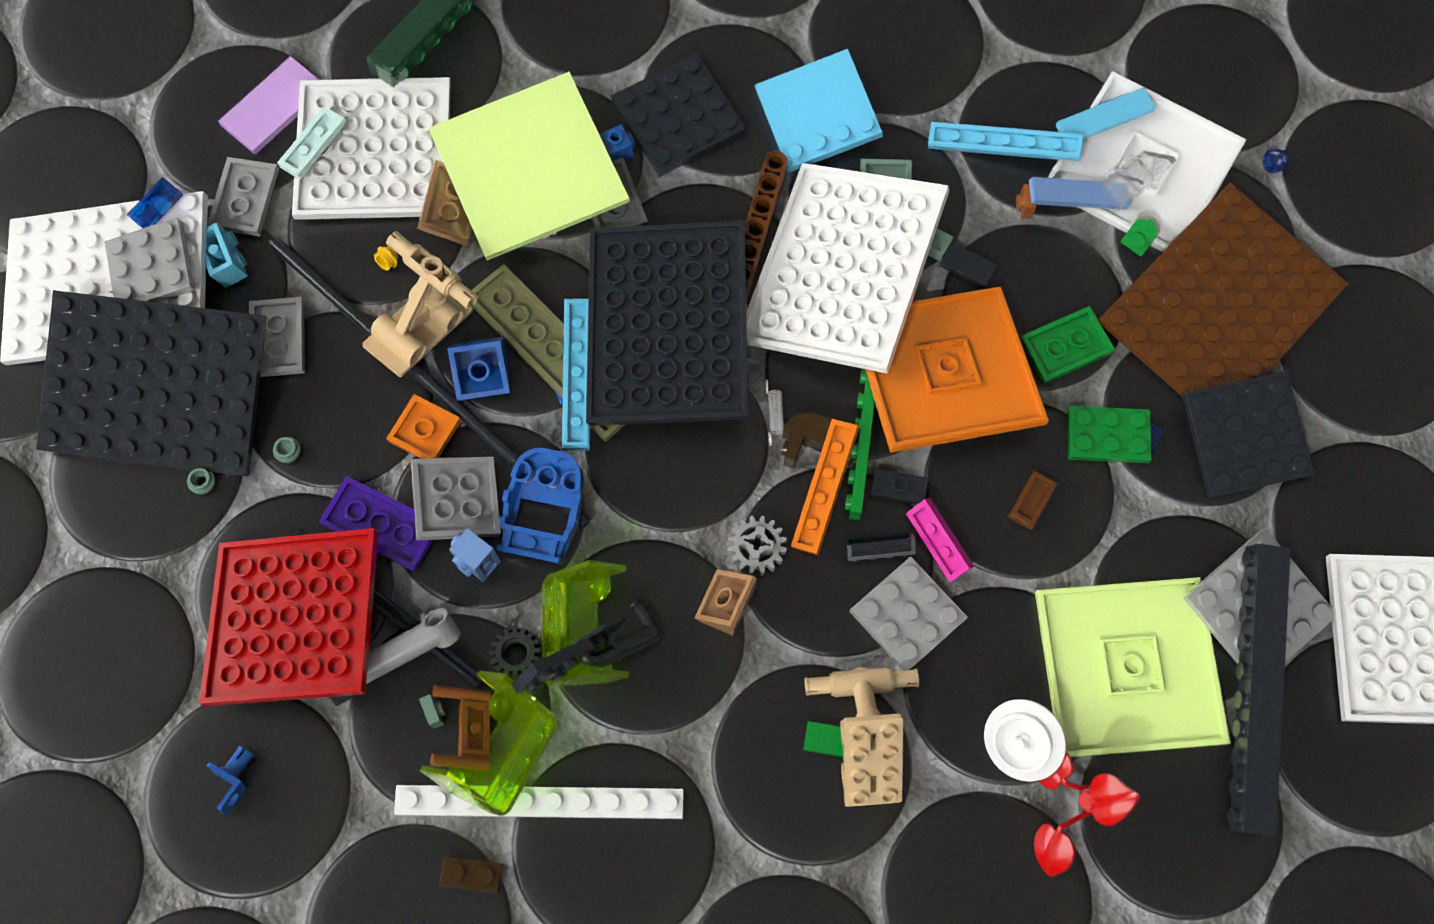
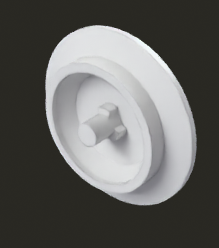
(1025, 740)

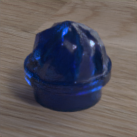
(1275, 160)

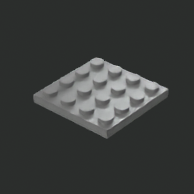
(1219, 600)

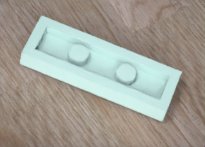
(312, 142)

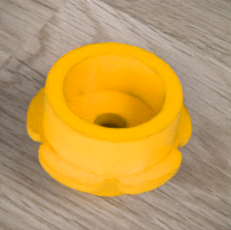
(386, 258)

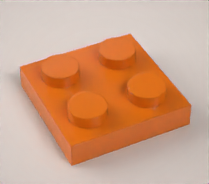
(423, 429)

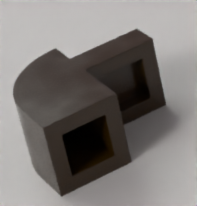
(805, 430)

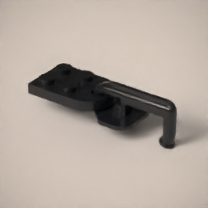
(586, 651)

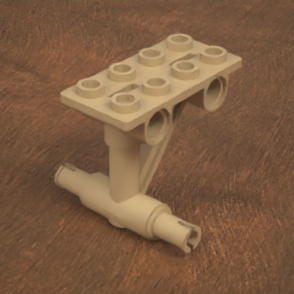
(432, 312)
(869, 740)

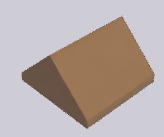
(726, 600)

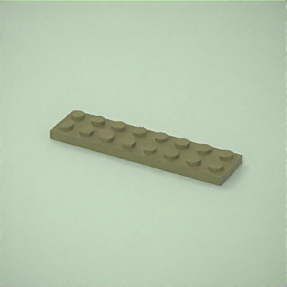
(527, 328)

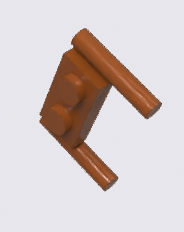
(473, 729)

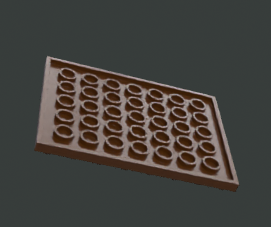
(1223, 298)

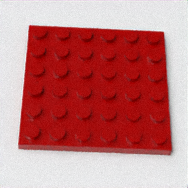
(290, 618)

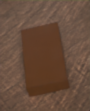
(1032, 500)

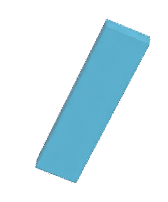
(1108, 114)

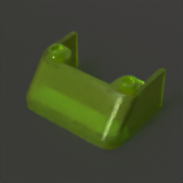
(571, 613)
(515, 749)

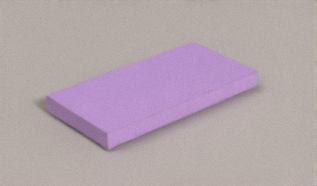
(267, 107)

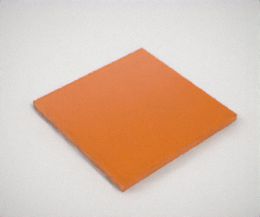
(956, 374)

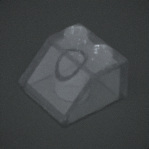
(1134, 176)

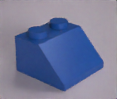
(480, 368)

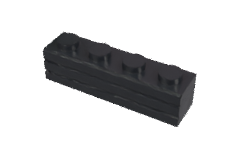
(880, 546)

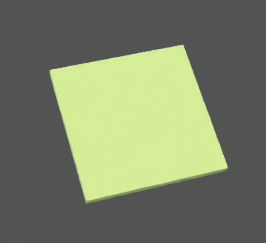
(528, 165)
(1130, 668)

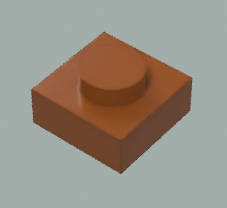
(1023, 203)

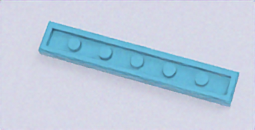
(1006, 141)
(574, 426)

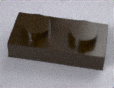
(471, 874)

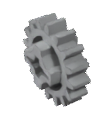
(767, 547)

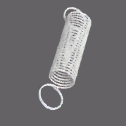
(779, 413)

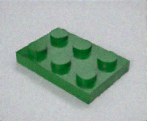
(1066, 345)
(1109, 434)

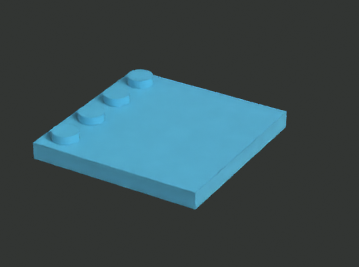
(818, 110)

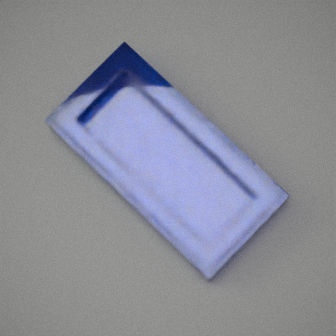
(155, 204)

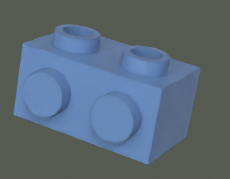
(473, 555)

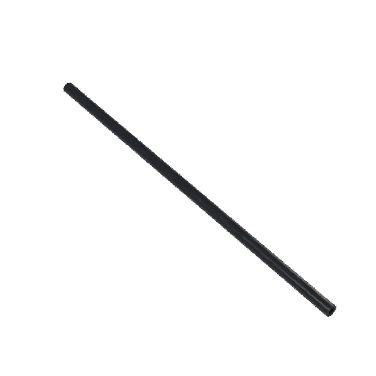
(416, 371)

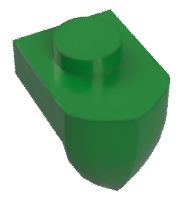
(1141, 234)

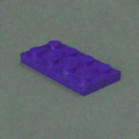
(362, 507)

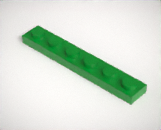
(860, 450)

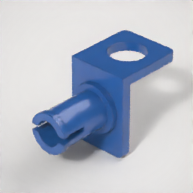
(231, 773)

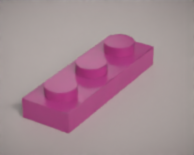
(940, 539)

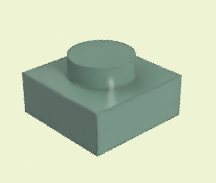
(940, 244)
(433, 711)

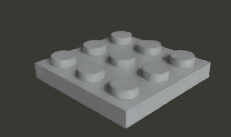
(150, 263)
(455, 497)
(908, 614)

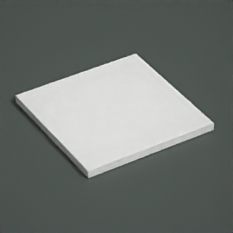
(1201, 154)

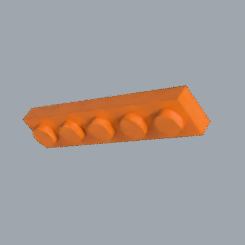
(825, 487)

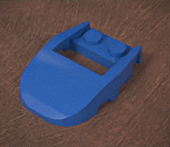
(545, 478)

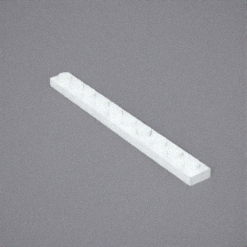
(549, 802)

